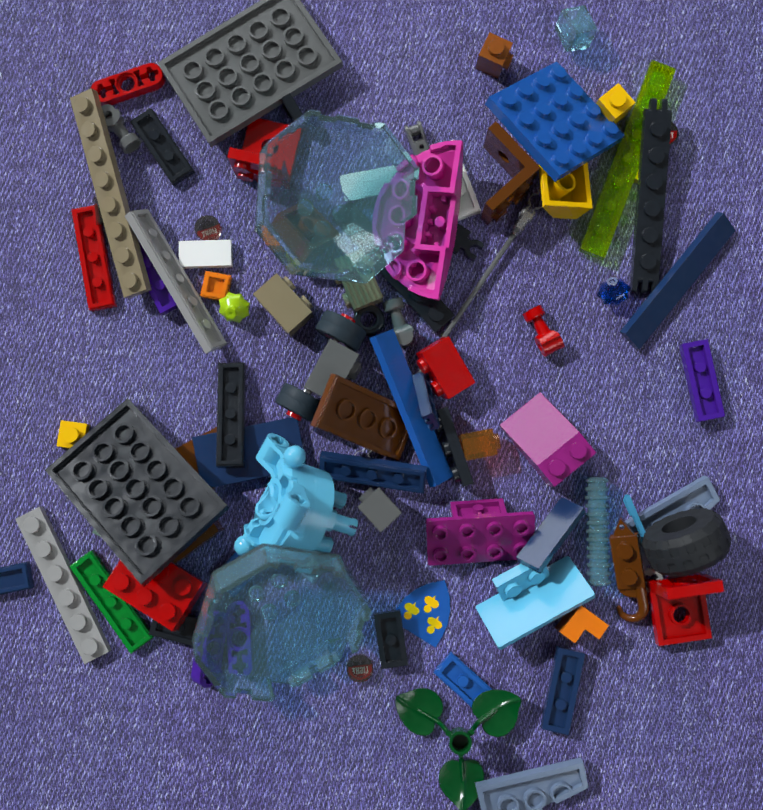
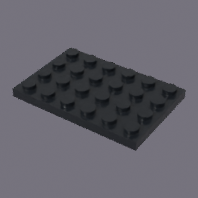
(137, 491)

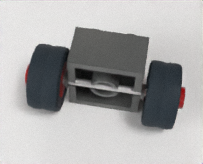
(337, 358)

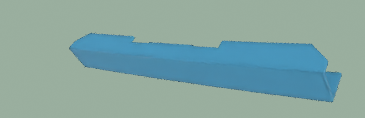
(632, 512)

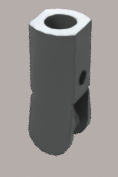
(420, 145)

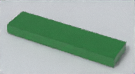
(120, 615)

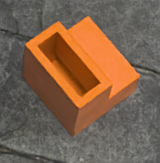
(578, 620)

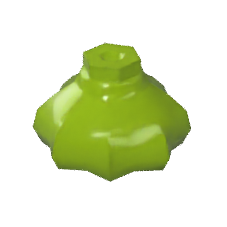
(234, 307)

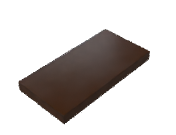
(361, 417)

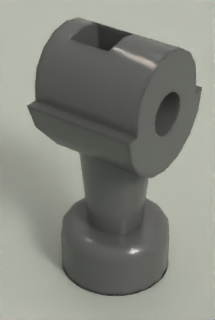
(115, 123)
(403, 331)

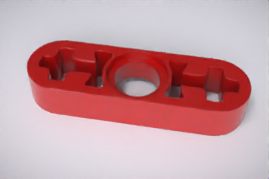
(138, 90)

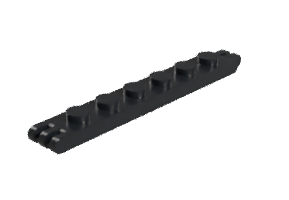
(650, 196)

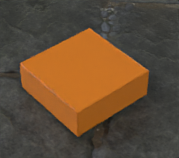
(215, 285)

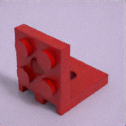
(246, 161)
(684, 592)

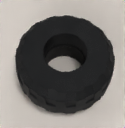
(686, 542)

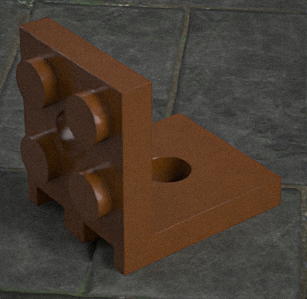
(516, 164)

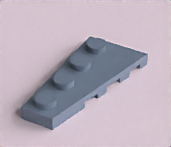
(694, 495)
(533, 787)

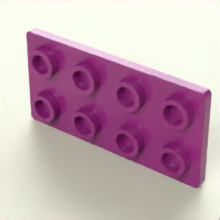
(478, 533)

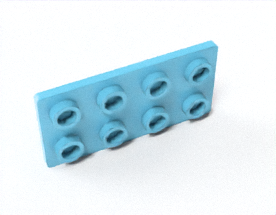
(532, 599)

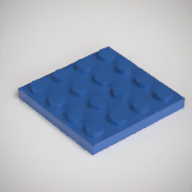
(554, 120)

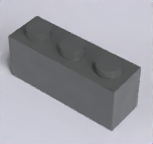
(378, 508)

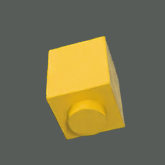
(615, 103)

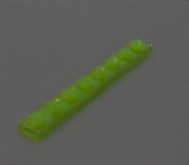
(624, 165)

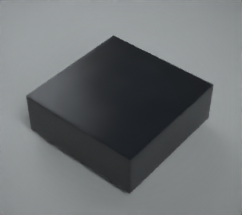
(291, 107)

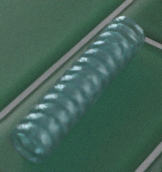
(597, 531)

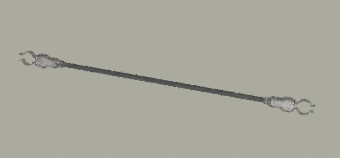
(525, 217)

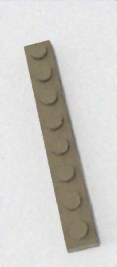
(110, 193)

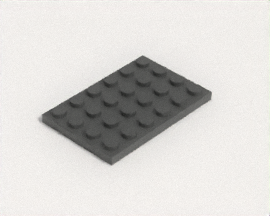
(249, 66)

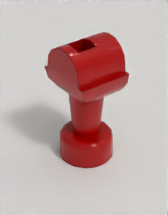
(547, 340)

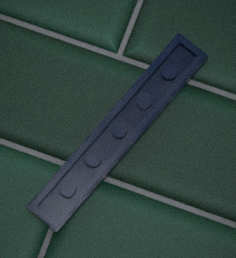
(678, 280)

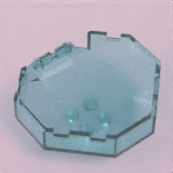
(335, 197)
(277, 619)

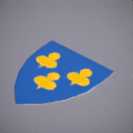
(427, 611)

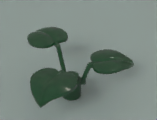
(496, 712)

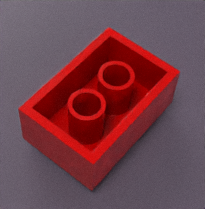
(164, 599)

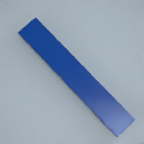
(404, 393)

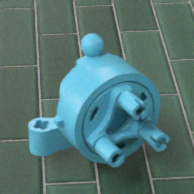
(295, 503)

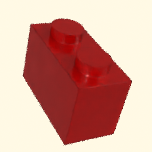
(444, 368)

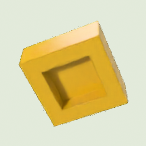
(71, 433)

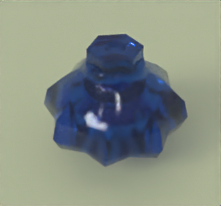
(613, 291)

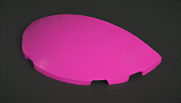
(433, 229)

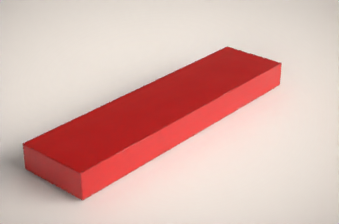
(93, 259)

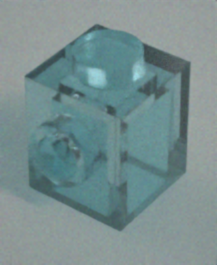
(575, 28)

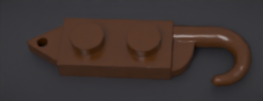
(629, 570)

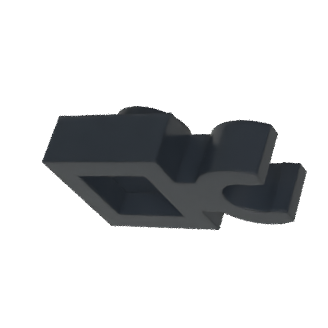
(463, 243)

